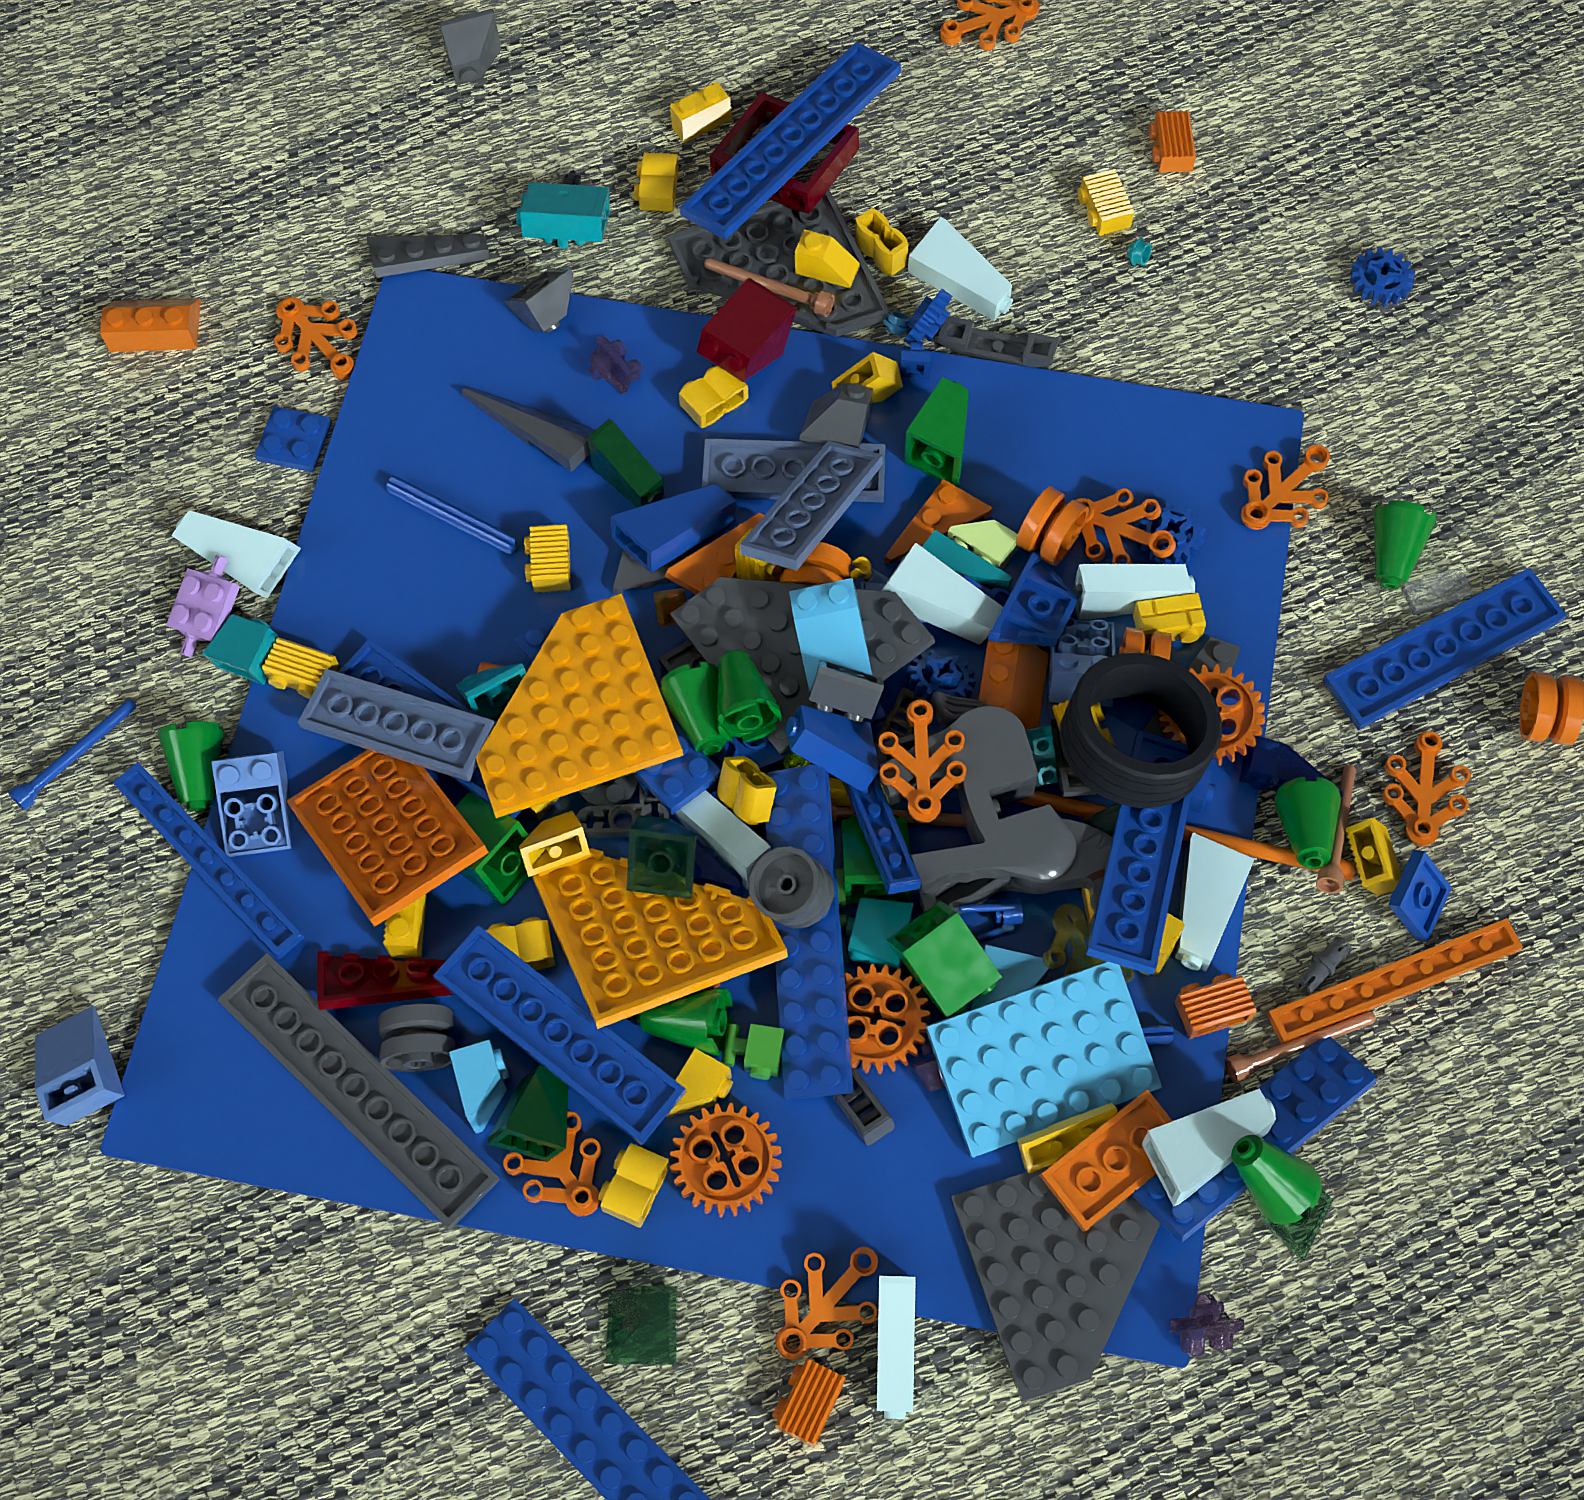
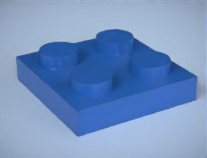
(293, 439)
(1420, 895)

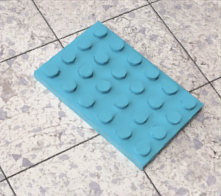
(1042, 1056)

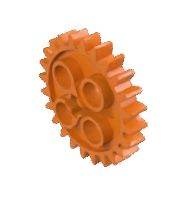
(1242, 717)
(884, 989)
(697, 1171)

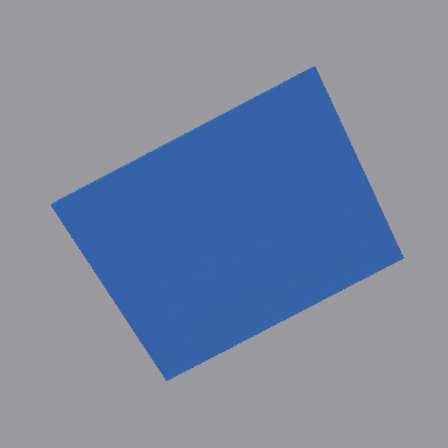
(443, 601)

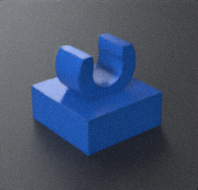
(915, 362)

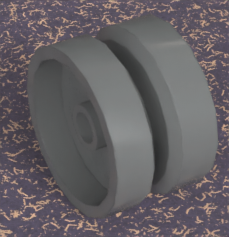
(791, 887)
(416, 1037)

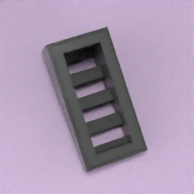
(873, 1124)

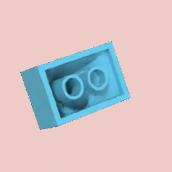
(830, 627)

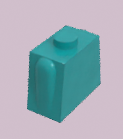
(242, 648)
(871, 928)

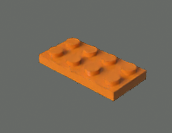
(1106, 1163)

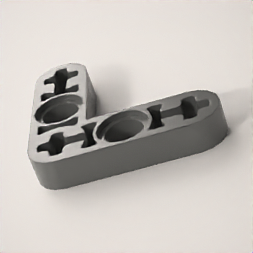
(633, 810)

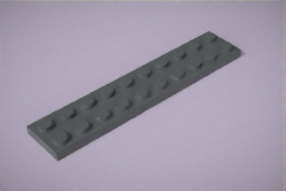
(359, 1091)

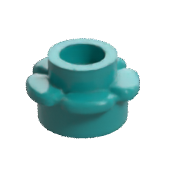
(1139, 252)

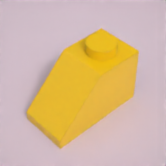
(824, 259)
(876, 373)
(554, 844)
(704, 1083)

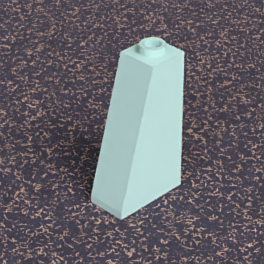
(953, 264)
(253, 555)
(1115, 588)
(943, 596)
(724, 834)
(1208, 896)
(1201, 1144)
(896, 1346)

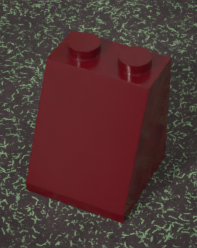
(747, 331)

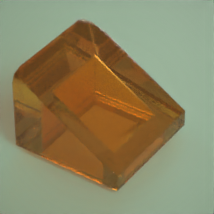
(666, 603)

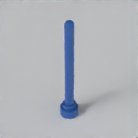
(26, 793)

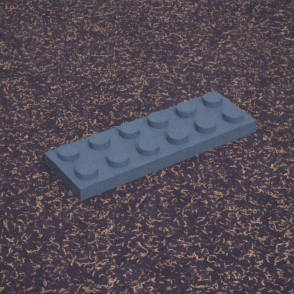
(769, 467)
(811, 505)
(396, 724)

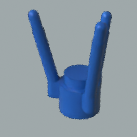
(1004, 911)

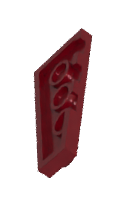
(366, 981)

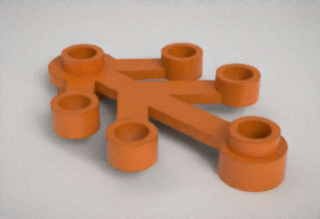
(1022, 10)
(314, 334)
(1282, 491)
(1118, 525)
(922, 766)
(1424, 792)
(559, 1168)
(823, 1307)

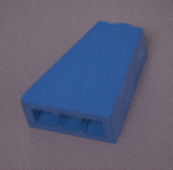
(836, 744)

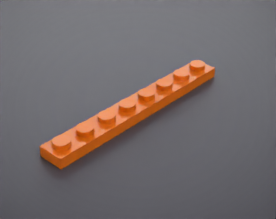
(1394, 981)

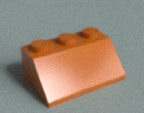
(151, 324)
(1015, 679)

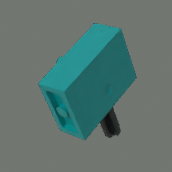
(564, 211)

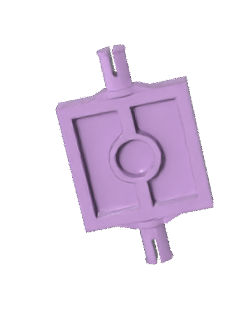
(202, 605)

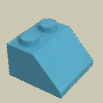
(480, 1081)

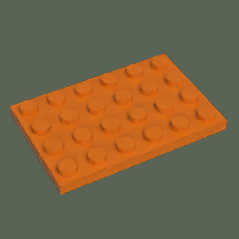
(386, 831)

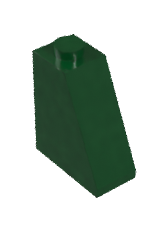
(623, 465)
(534, 1117)

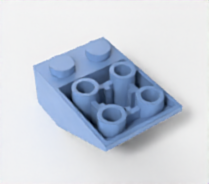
(1077, 649)
(253, 803)
(75, 1069)

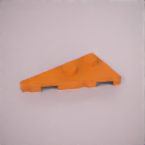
(943, 509)
(711, 561)

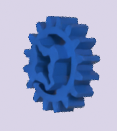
(1382, 276)
(928, 317)
(1179, 524)
(940, 674)

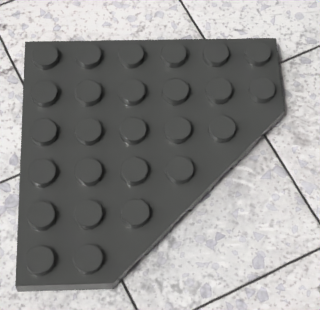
(767, 248)
(760, 621)
(1048, 1281)

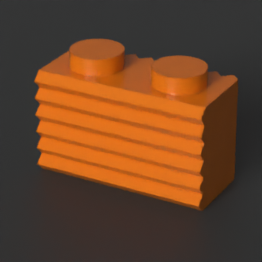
(1173, 141)
(1214, 1005)
(809, 1402)

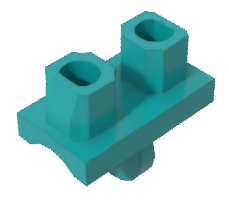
(1044, 754)

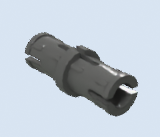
(1323, 965)

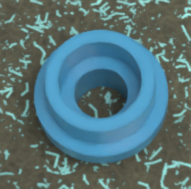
(897, 322)

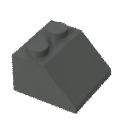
(846, 691)

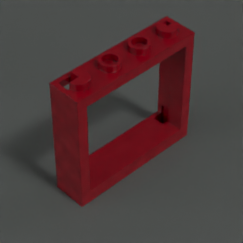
(791, 193)

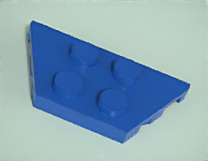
(1035, 608)

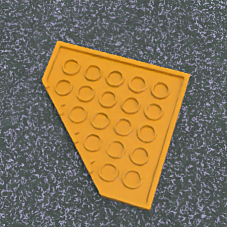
(578, 713)
(648, 947)

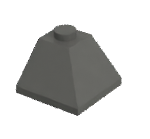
(471, 44)
(543, 300)
(839, 416)

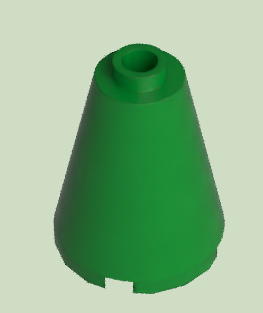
(1399, 540)
(744, 699)
(693, 703)
(189, 759)
(1309, 818)
(692, 1020)
(1276, 1179)

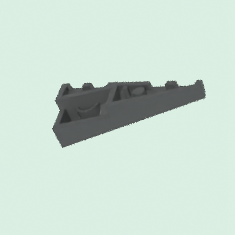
(555, 436)

